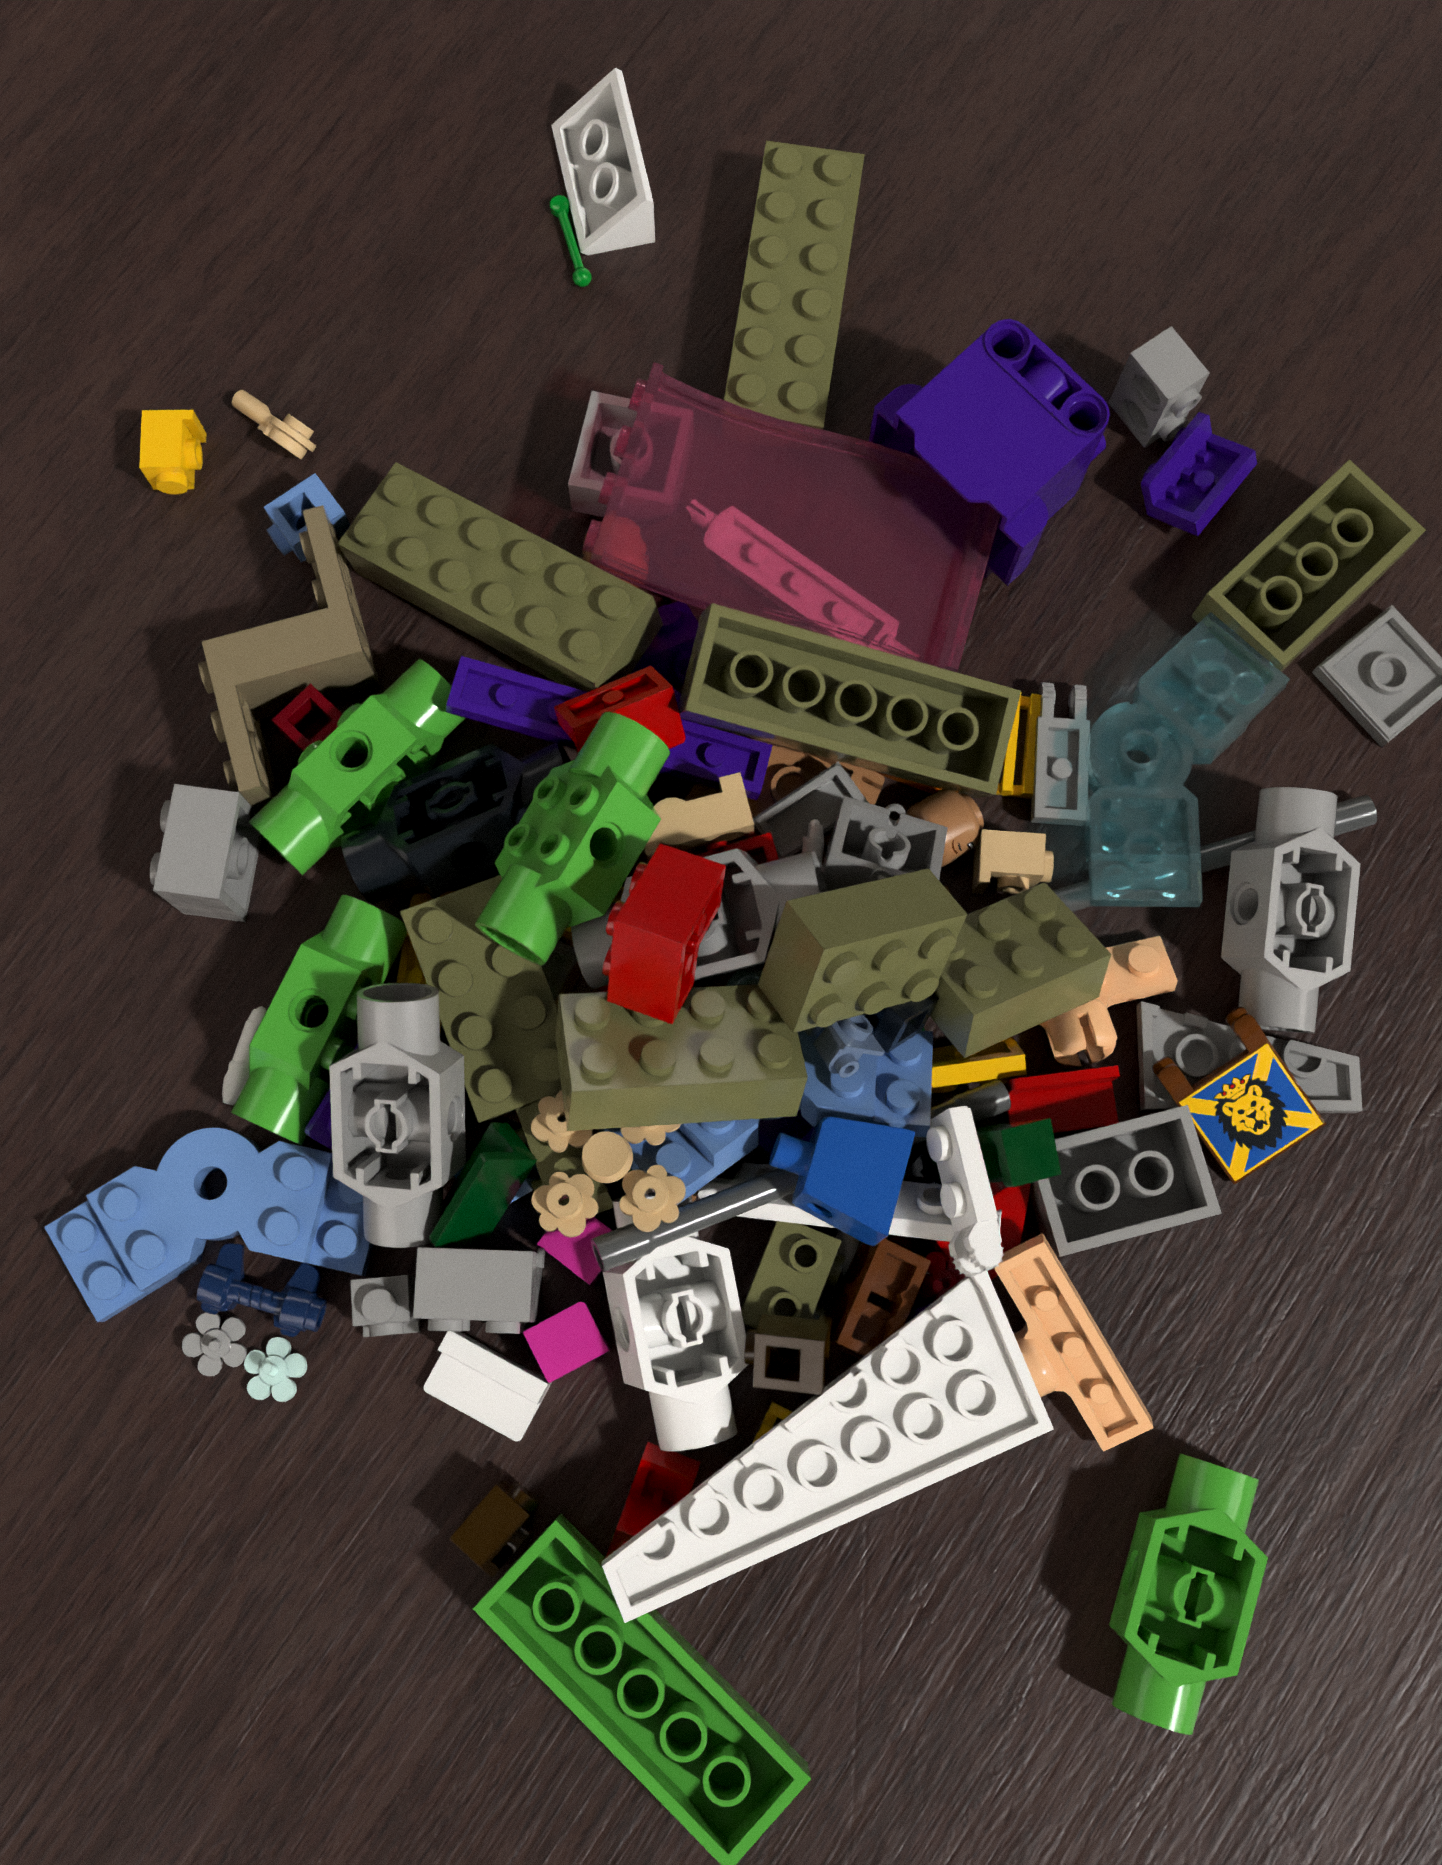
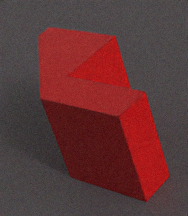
(657, 1486)

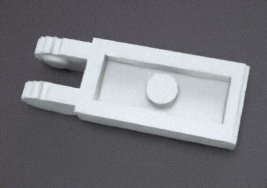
(965, 1191)

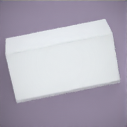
(605, 170)

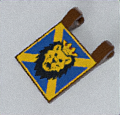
(1248, 1105)

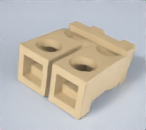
(703, 820)

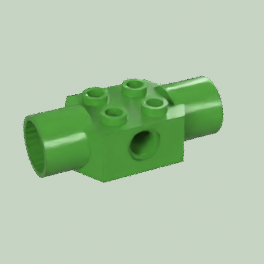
(354, 770)
(576, 840)
(288, 1051)
(1187, 1594)

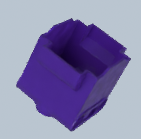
(1003, 431)

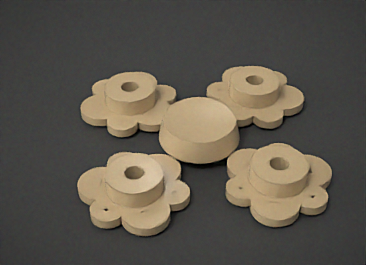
(605, 1160)

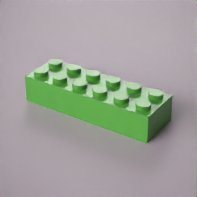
(645, 1694)

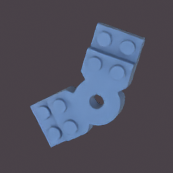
(883, 1091)
(157, 1223)

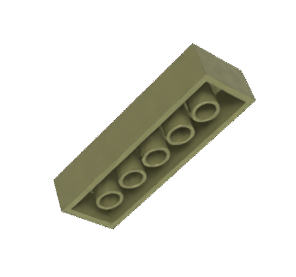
(794, 282)
(500, 582)
(847, 702)

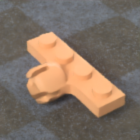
(1133, 973)
(1067, 1346)

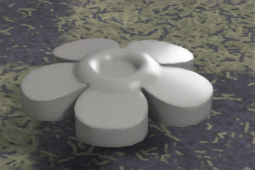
(216, 1343)

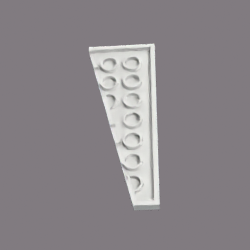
(894, 1422)

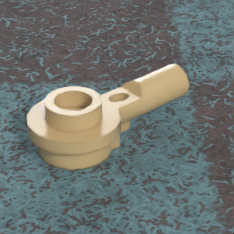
(287, 433)

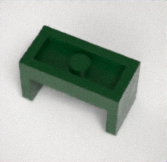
(1016, 1152)

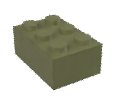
(860, 949)
(1016, 970)

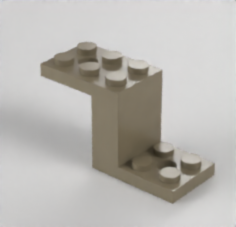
(271, 664)

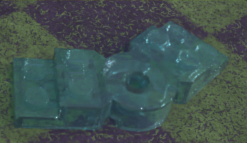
(1183, 713)

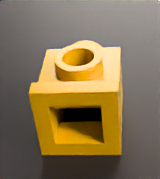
(171, 449)

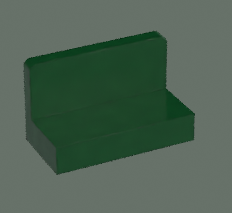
(483, 1188)

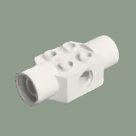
(680, 1335)

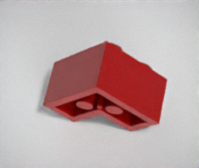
(661, 931)

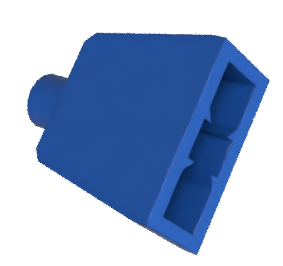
(848, 1174)

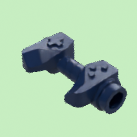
(293, 1309)

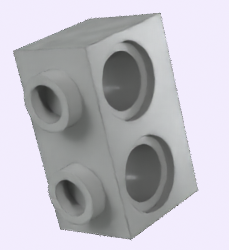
(1159, 388)

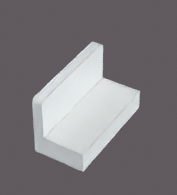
(486, 1385)

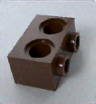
(875, 1296)

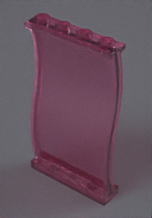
(791, 525)

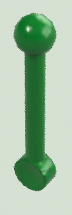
(560, 208)

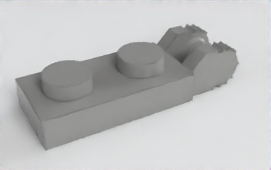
(1060, 762)

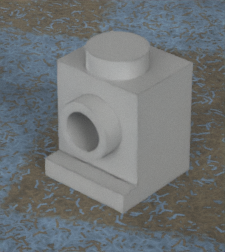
(384, 1305)

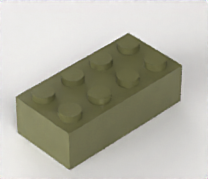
(1312, 566)
(489, 1003)
(715, 1063)

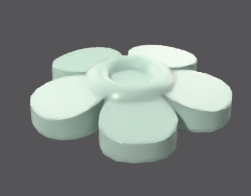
(274, 1370)

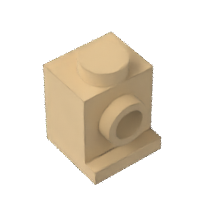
(1011, 861)

